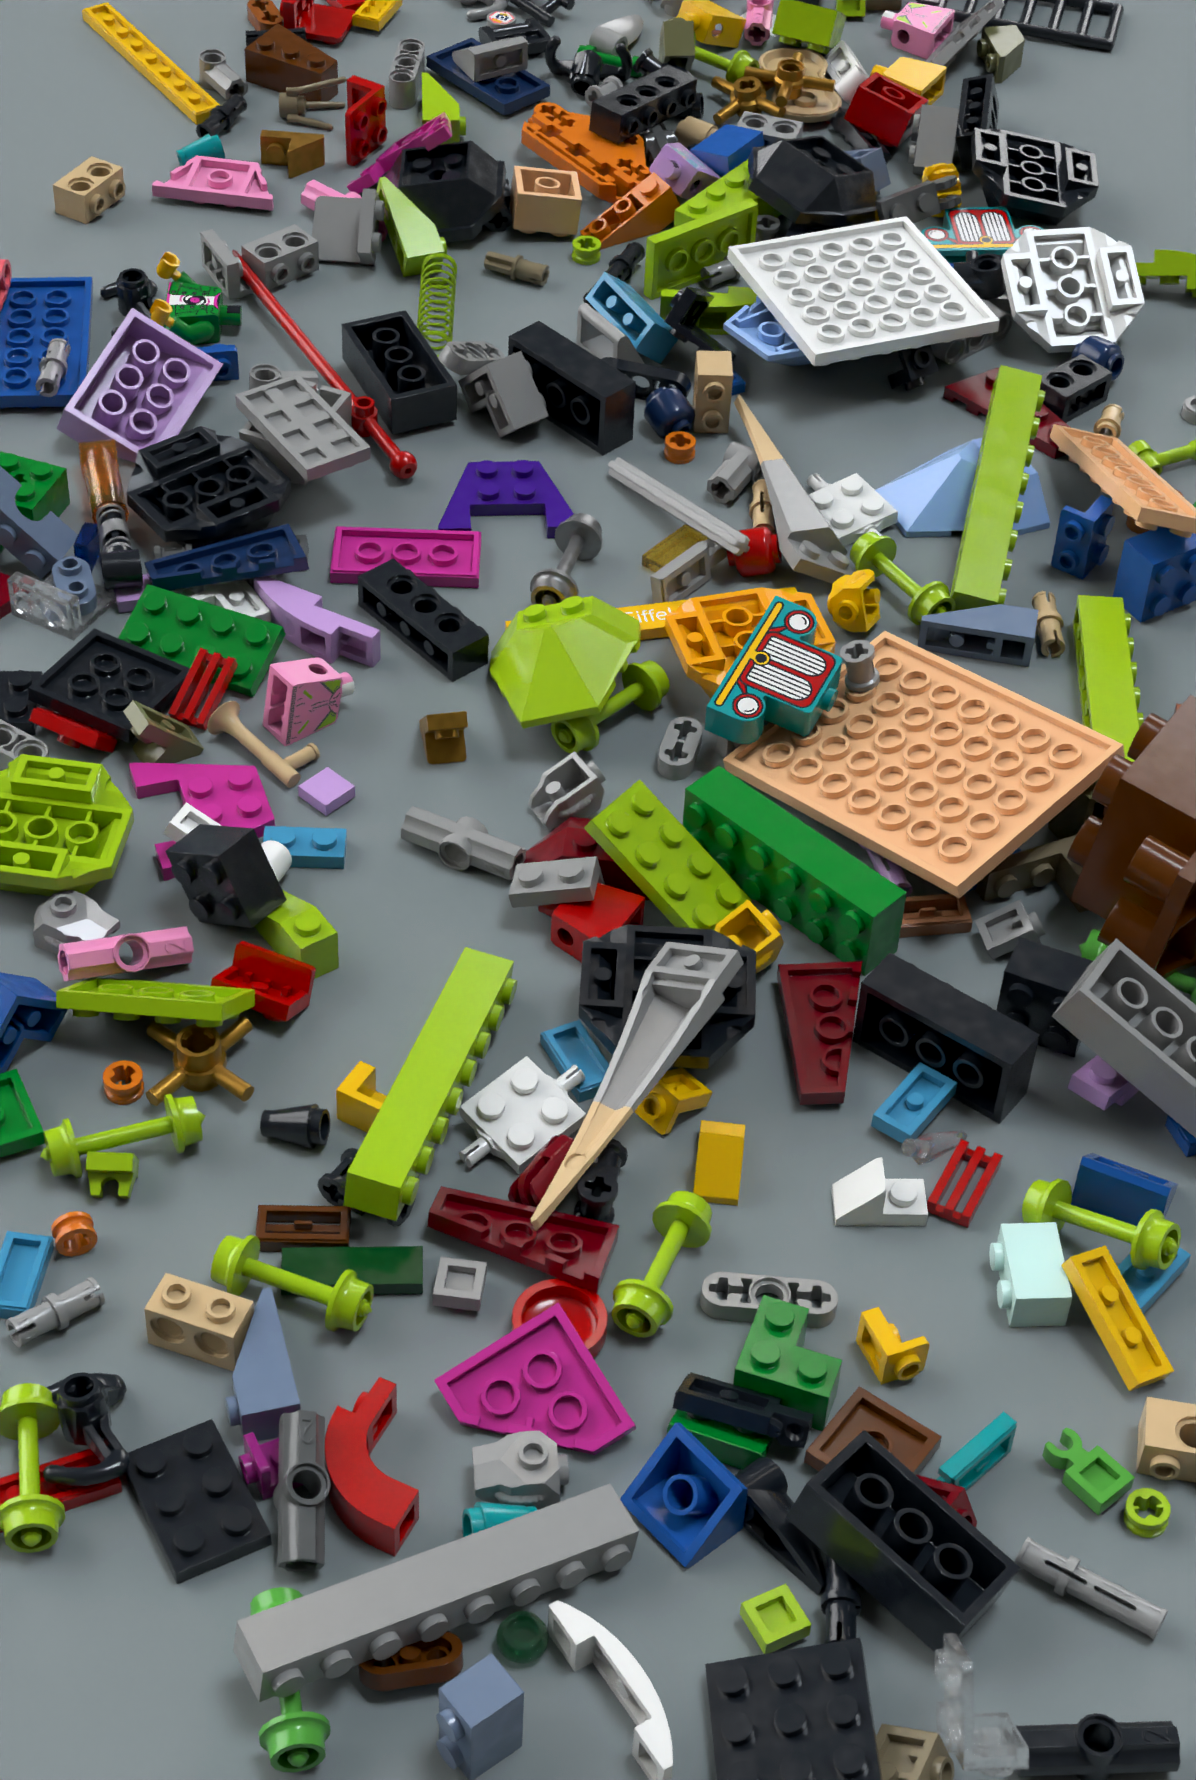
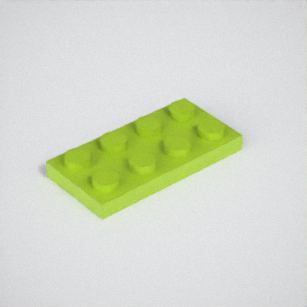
(681, 252)
(665, 860)
(164, 1000)

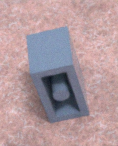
(480, 1718)

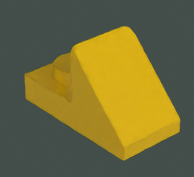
(719, 1162)

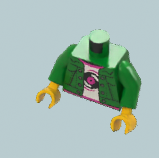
(192, 309)

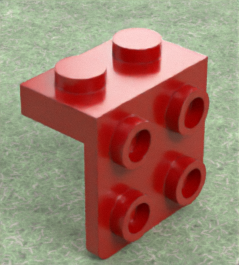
(320, 21)
(364, 118)

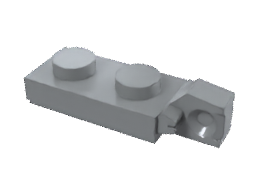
(686, 572)

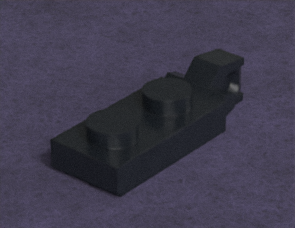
(854, 137)
(743, 1408)

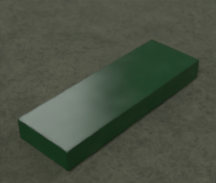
(384, 1267)

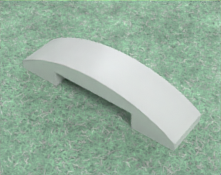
(587, 1641)

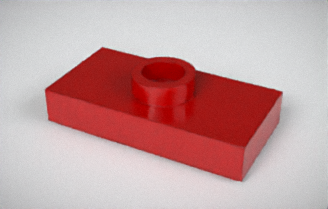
(73, 732)

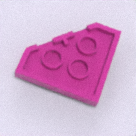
(538, 1382)

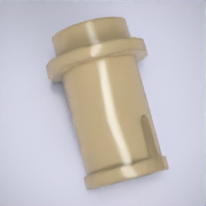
(1110, 421)

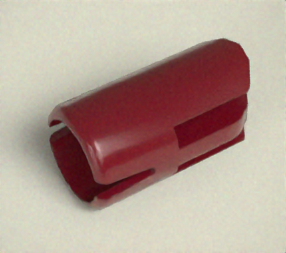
(538, 1175)

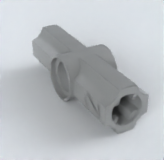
(462, 842)

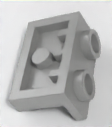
(223, 266)

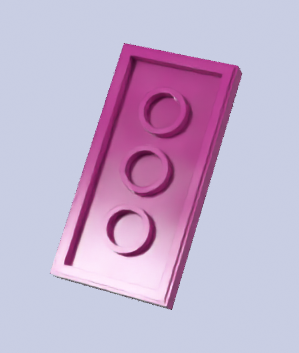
(433, 556)

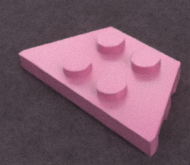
(217, 182)

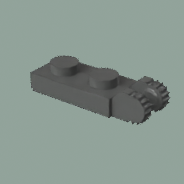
(918, 201)

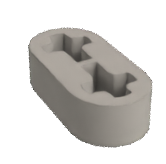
(674, 746)

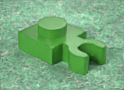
(1089, 1475)

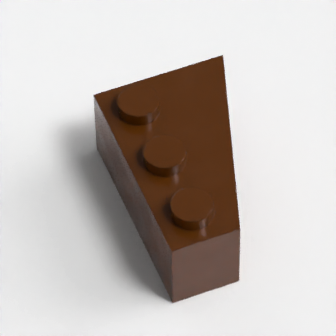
(286, 60)

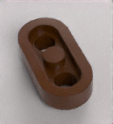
(415, 1665)

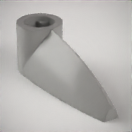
(616, 31)

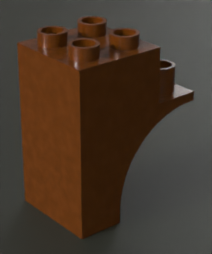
(1144, 850)

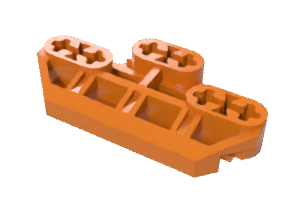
(567, 144)

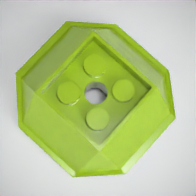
(59, 825)

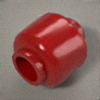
(762, 555)

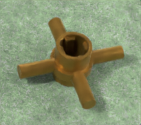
(199, 1059)

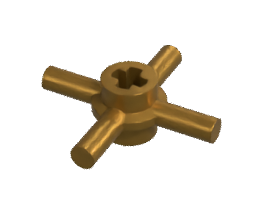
(745, 95)

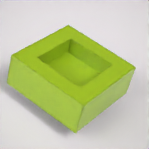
(775, 1619)

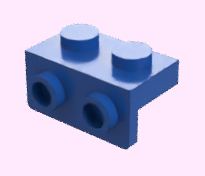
(1083, 537)

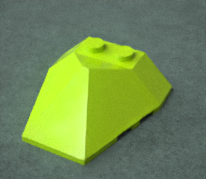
(563, 659)

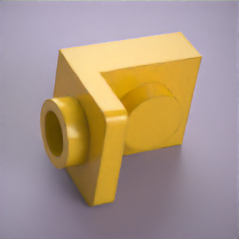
(672, 1095)
(885, 1352)

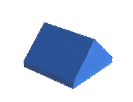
(727, 148)
(1119, 1190)
(687, 1498)

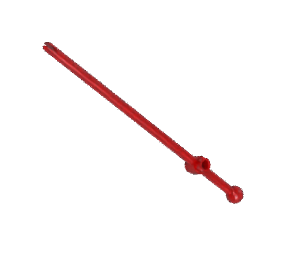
(364, 413)

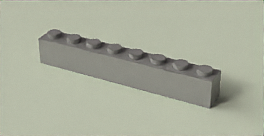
(433, 1592)

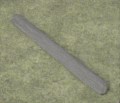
(679, 506)

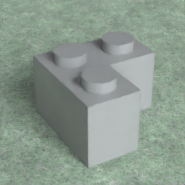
(935, 137)
(507, 393)

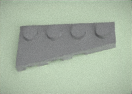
(963, 33)

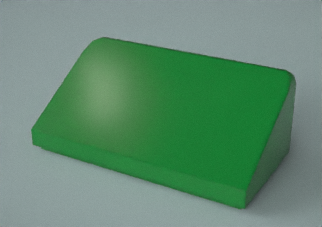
(724, 1441)

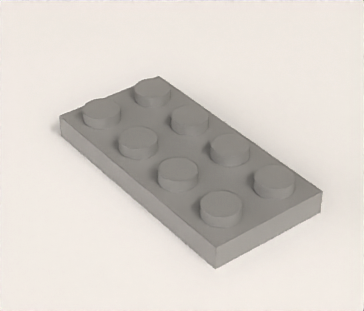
(303, 427)

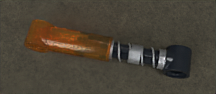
(109, 510)

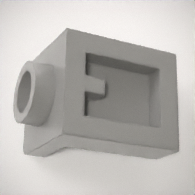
(1006, 925)

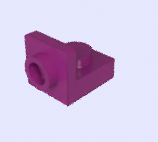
(261, 1464)

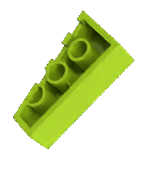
(721, 194)

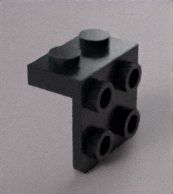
(686, 311)

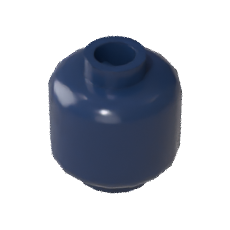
(1102, 352)
(668, 411)

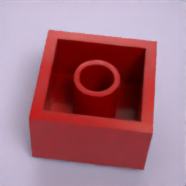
(884, 109)

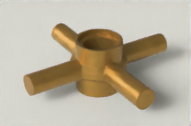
(790, 79)

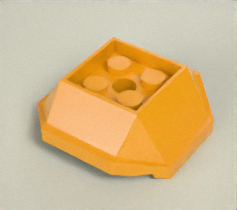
(714, 629)

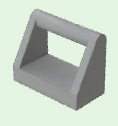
(493, 58)
(602, 337)

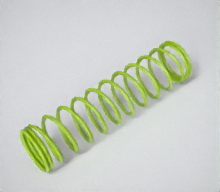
(439, 284)

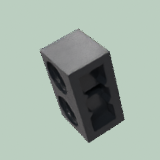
(1075, 387)

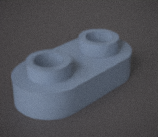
(75, 577)

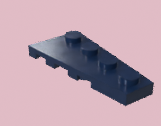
(239, 558)

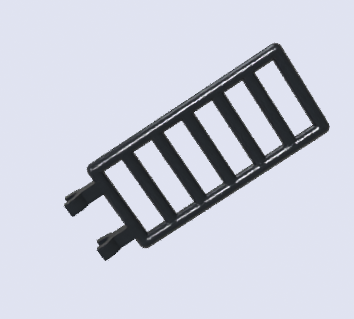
(1052, 31)

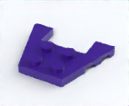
(505, 490)

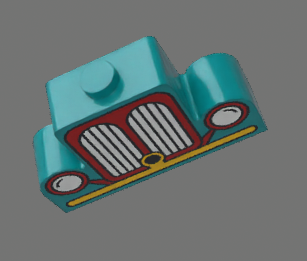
(974, 229)
(776, 678)

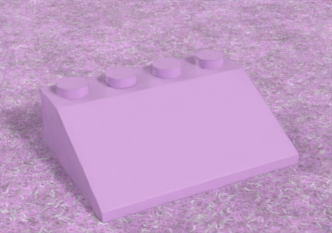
(139, 388)

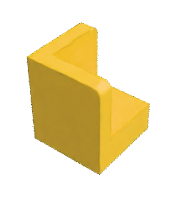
(358, 1099)

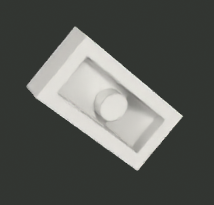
(872, 1200)

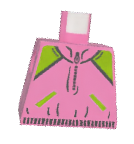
(918, 27)
(303, 698)

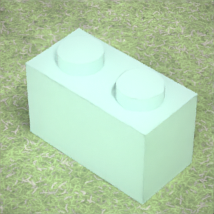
(1031, 1274)

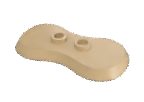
(813, 104)

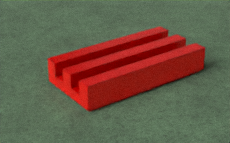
(190, 683)
(975, 1159)

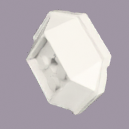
(1088, 266)

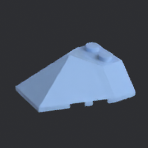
(764, 335)
(937, 495)

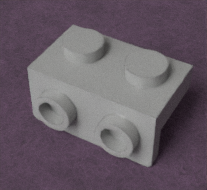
(555, 882)

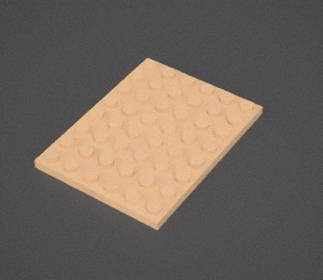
(929, 766)

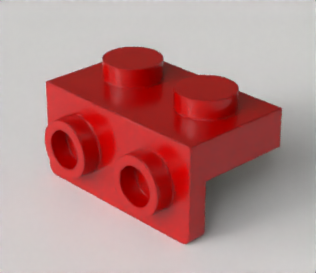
(280, 982)

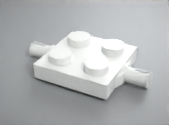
(851, 507)
(521, 1114)

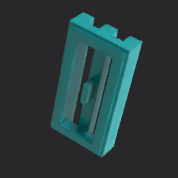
(980, 1453)

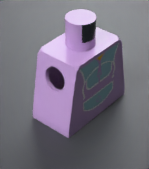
(681, 169)

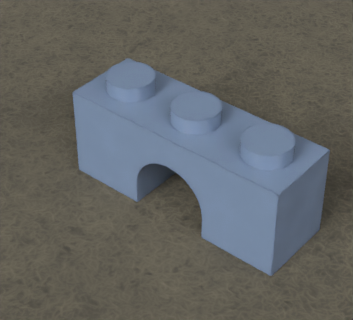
(31, 542)

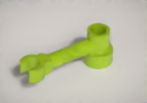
(1158, 460)

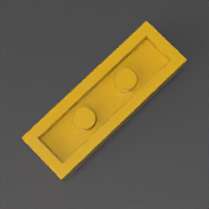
(1117, 1318)

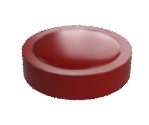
(580, 1305)

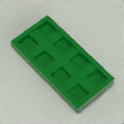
(181, 625)

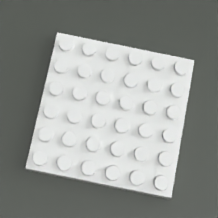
(862, 290)

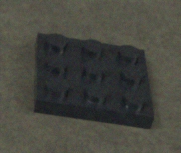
(102, 678)
(794, 1715)

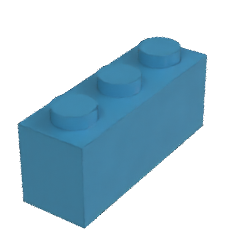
(632, 316)

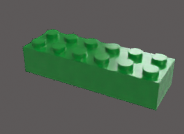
(795, 870)

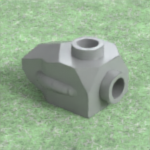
(568, 791)
(70, 918)
(520, 1470)

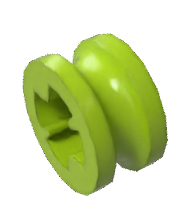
(586, 250)
(1141, 1500)

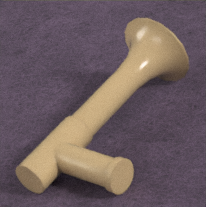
(226, 720)

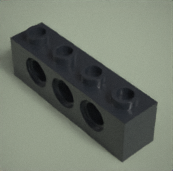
(643, 104)
(977, 109)
(423, 619)

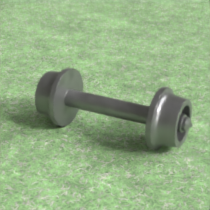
(579, 540)

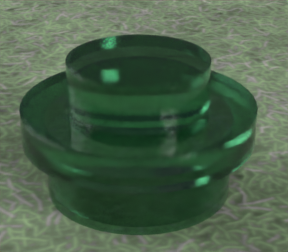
(522, 1637)

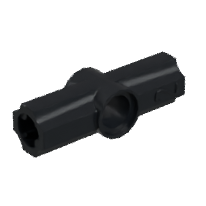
(1126, 1748)

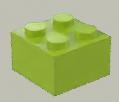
(808, 24)

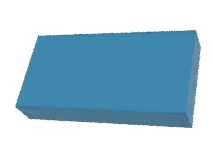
(574, 1046)
(22, 1271)

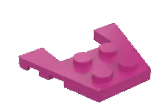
(428, 135)
(222, 792)

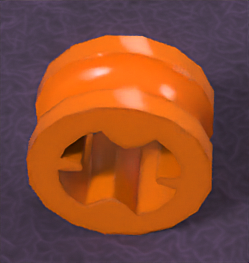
(679, 447)
(126, 1071)
(74, 1233)

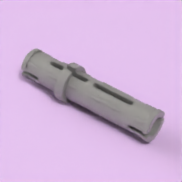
(1145, 1617)

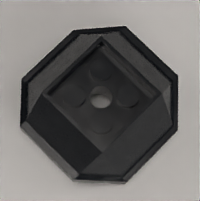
(1032, 174)
(813, 182)
(452, 186)
(205, 488)
(614, 971)

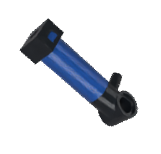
(982, 274)

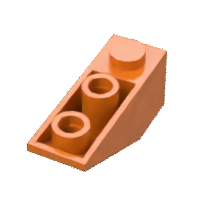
(636, 215)

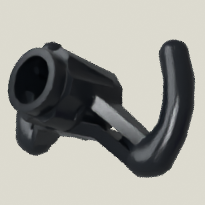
(587, 66)
(133, 291)
(85, 1419)

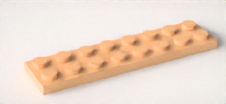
(1127, 480)

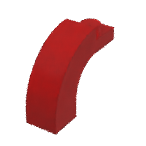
(364, 1497)

